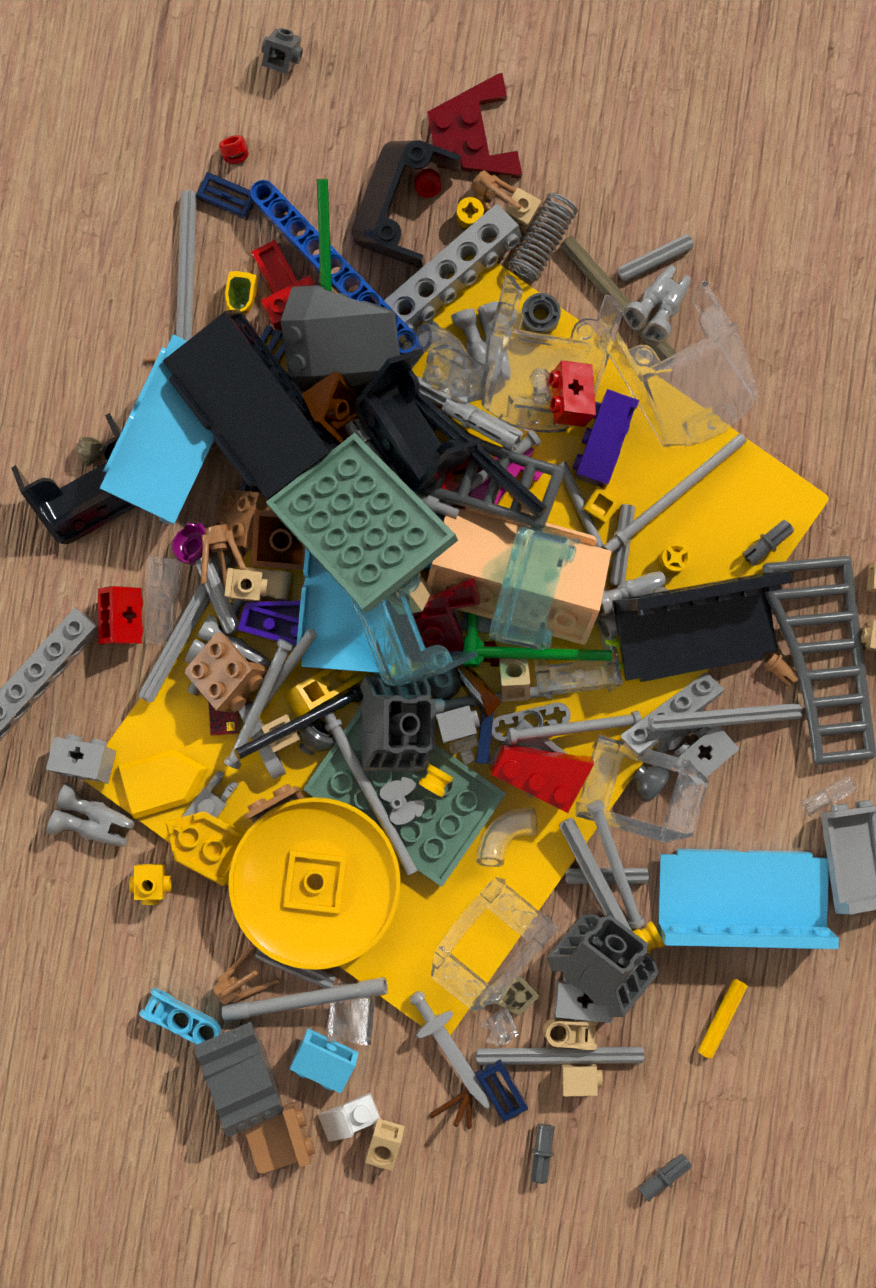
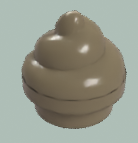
(89, 449)

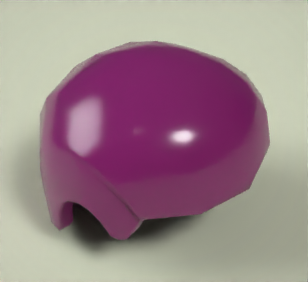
(188, 543)

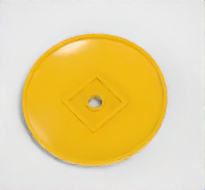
(307, 924)

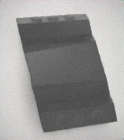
(396, 725)
(605, 962)
(239, 1079)

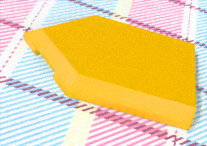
(160, 782)
(204, 844)

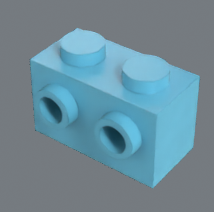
(324, 1061)

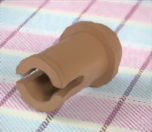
(780, 669)

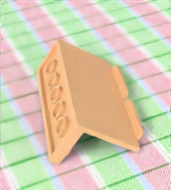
(484, 555)

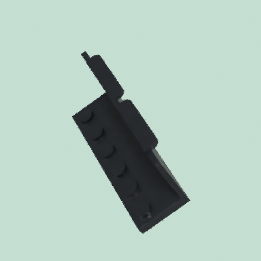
(247, 403)
(697, 626)

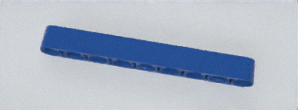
(309, 242)

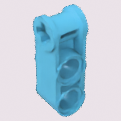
(166, 1012)

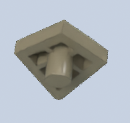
(519, 996)

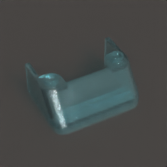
(531, 587)
(398, 643)

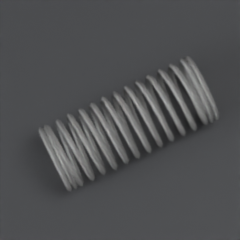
(560, 210)

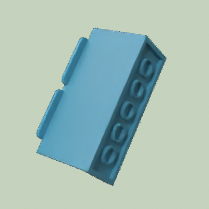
(158, 447)
(332, 615)
(744, 899)

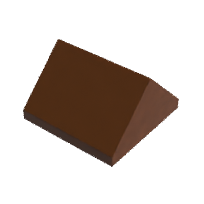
(332, 405)
(275, 544)

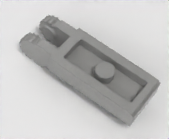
(208, 801)

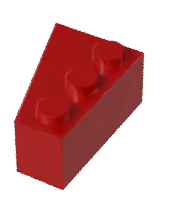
(543, 774)

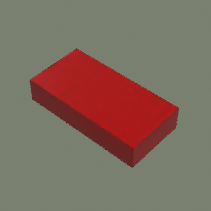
(274, 266)

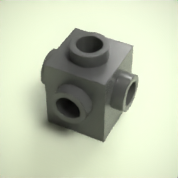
(281, 50)

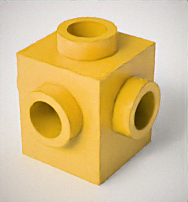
(157, 875)

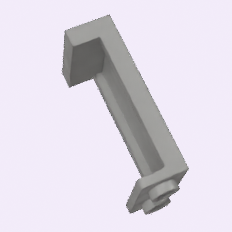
(851, 855)

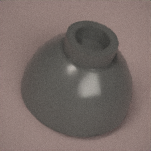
(445, 684)
(315, 738)
(649, 781)

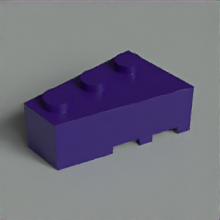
(605, 439)
(271, 620)

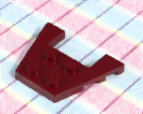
(460, 129)
(439, 622)

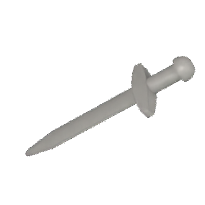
(435, 1026)

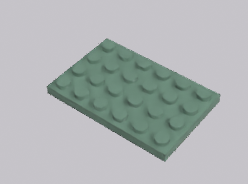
(361, 522)
(447, 823)

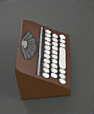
(478, 690)

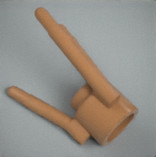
(489, 186)
(217, 538)
(229, 988)

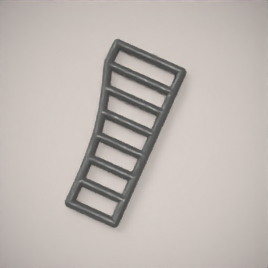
(487, 505)
(798, 649)

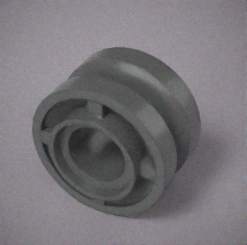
(543, 302)

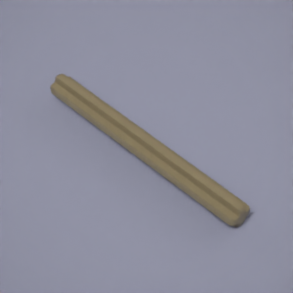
(607, 286)

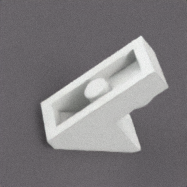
(349, 1117)

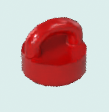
(233, 146)
(427, 183)

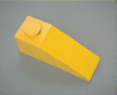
(322, 689)

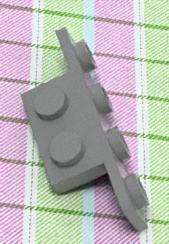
(690, 699)

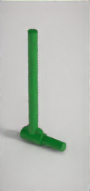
(324, 233)
(473, 643)

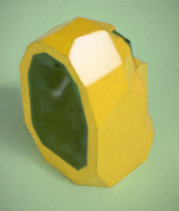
(240, 291)

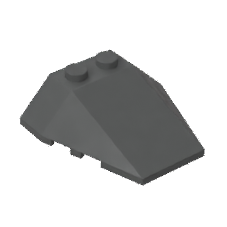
(335, 334)

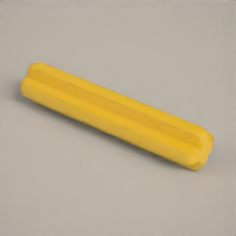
(722, 1018)

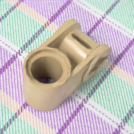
(278, 583)
(577, 1033)

